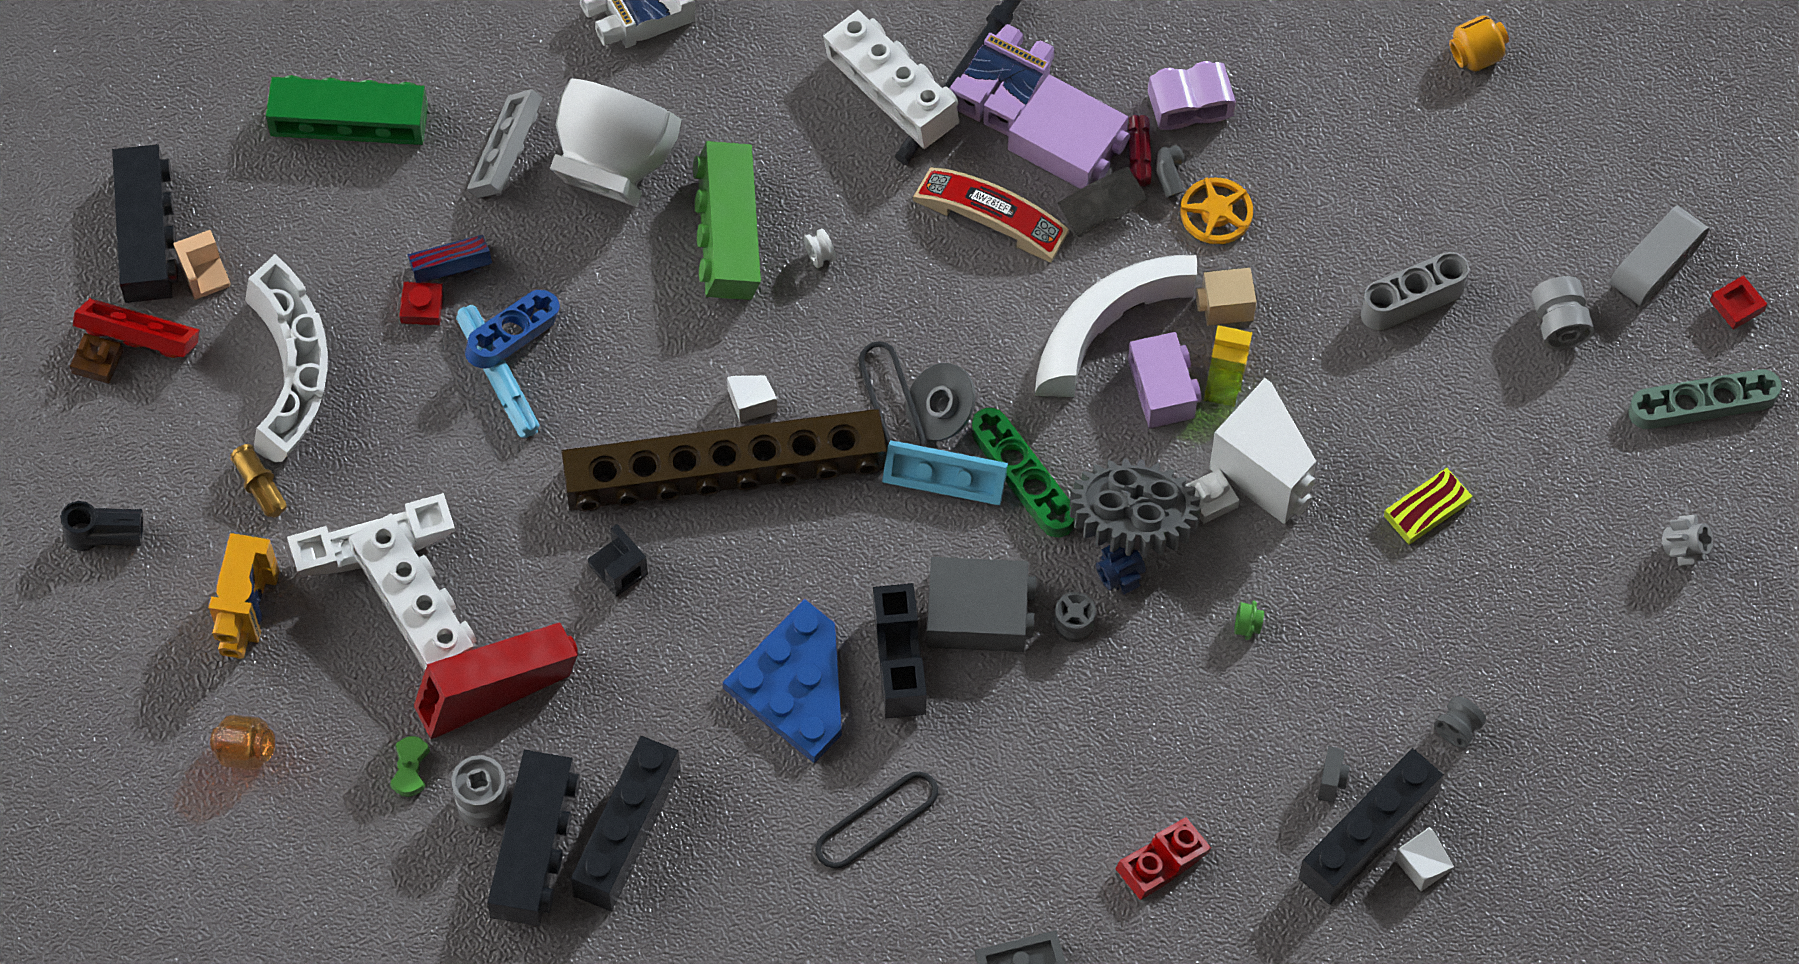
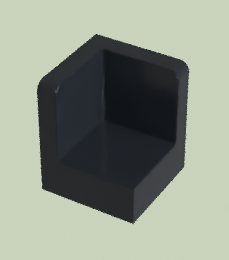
(619, 562)

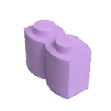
(1191, 95)

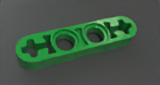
(1026, 470)

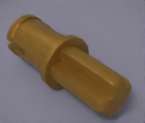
(258, 480)

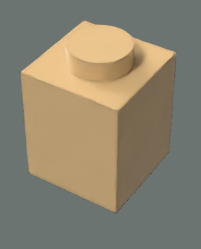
(1227, 296)

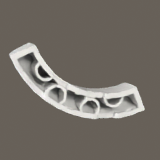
(1103, 305)
(301, 340)

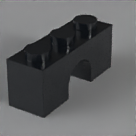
(899, 651)

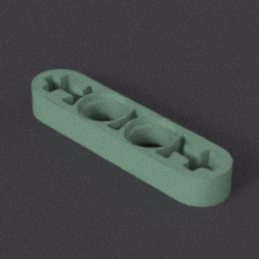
(1706, 404)

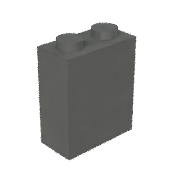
(979, 604)

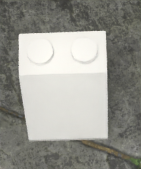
(1265, 454)

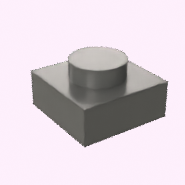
(1334, 774)

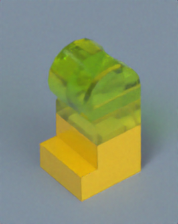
(1227, 365)

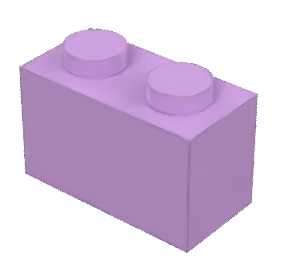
(1163, 379)

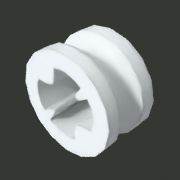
(819, 248)

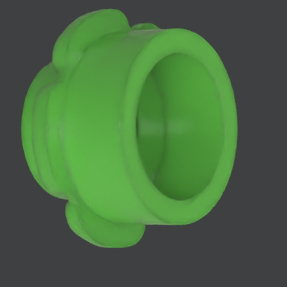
(1248, 620)

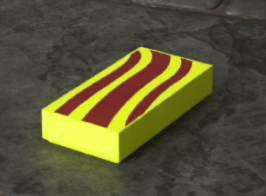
(1427, 506)

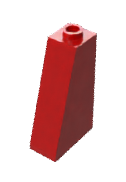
(492, 677)

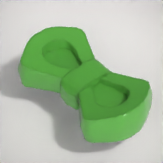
(410, 752)

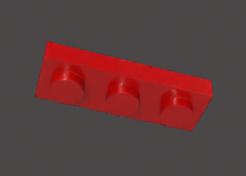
(136, 328)

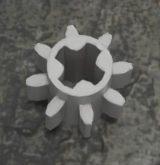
(1687, 540)

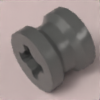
(1075, 607)
(1460, 722)

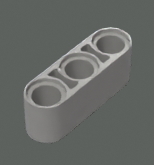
(1659, 255)
(1406, 305)

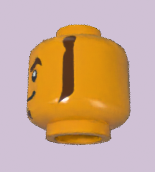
(1479, 43)

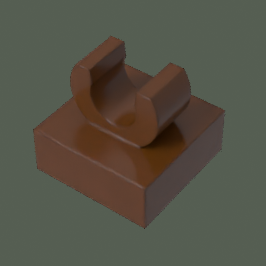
(96, 358)

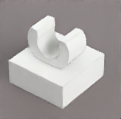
(1215, 495)

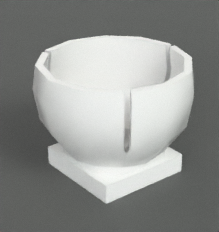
(610, 139)

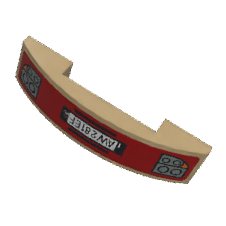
(993, 207)

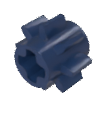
(1119, 570)

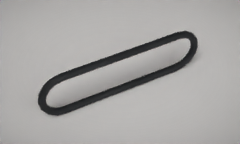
(903, 383)
(869, 804)

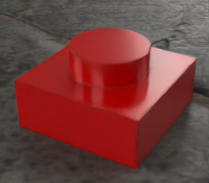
(1738, 302)
(421, 303)

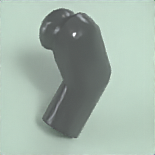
(1166, 161)

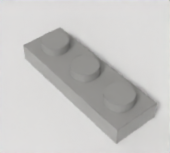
(505, 144)

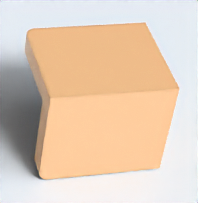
(201, 264)

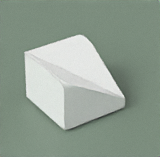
(751, 396)
(1424, 859)

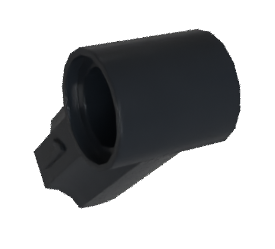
(104, 526)

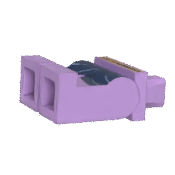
(1002, 78)

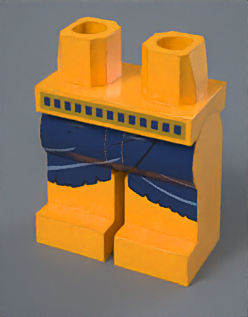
(241, 582)

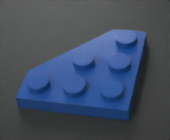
(794, 681)

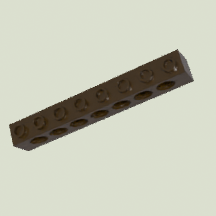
(738, 444)

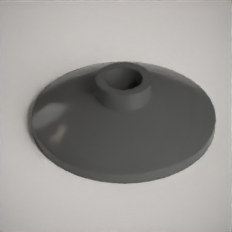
(931, 394)

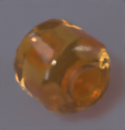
(242, 742)

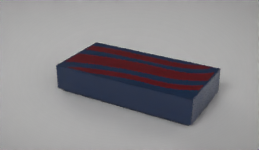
(449, 259)

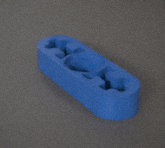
(505, 343)

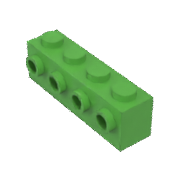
(727, 220)

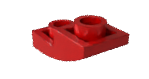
(1163, 859)

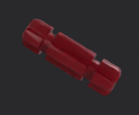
(1140, 149)

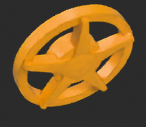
(1216, 210)

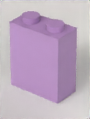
(1068, 133)

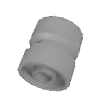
(1563, 313)
(480, 791)

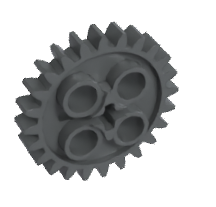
(1135, 507)

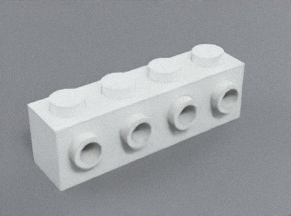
(892, 78)
(409, 592)

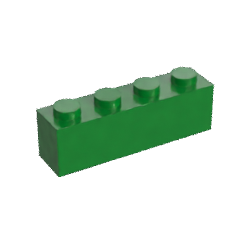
(347, 110)

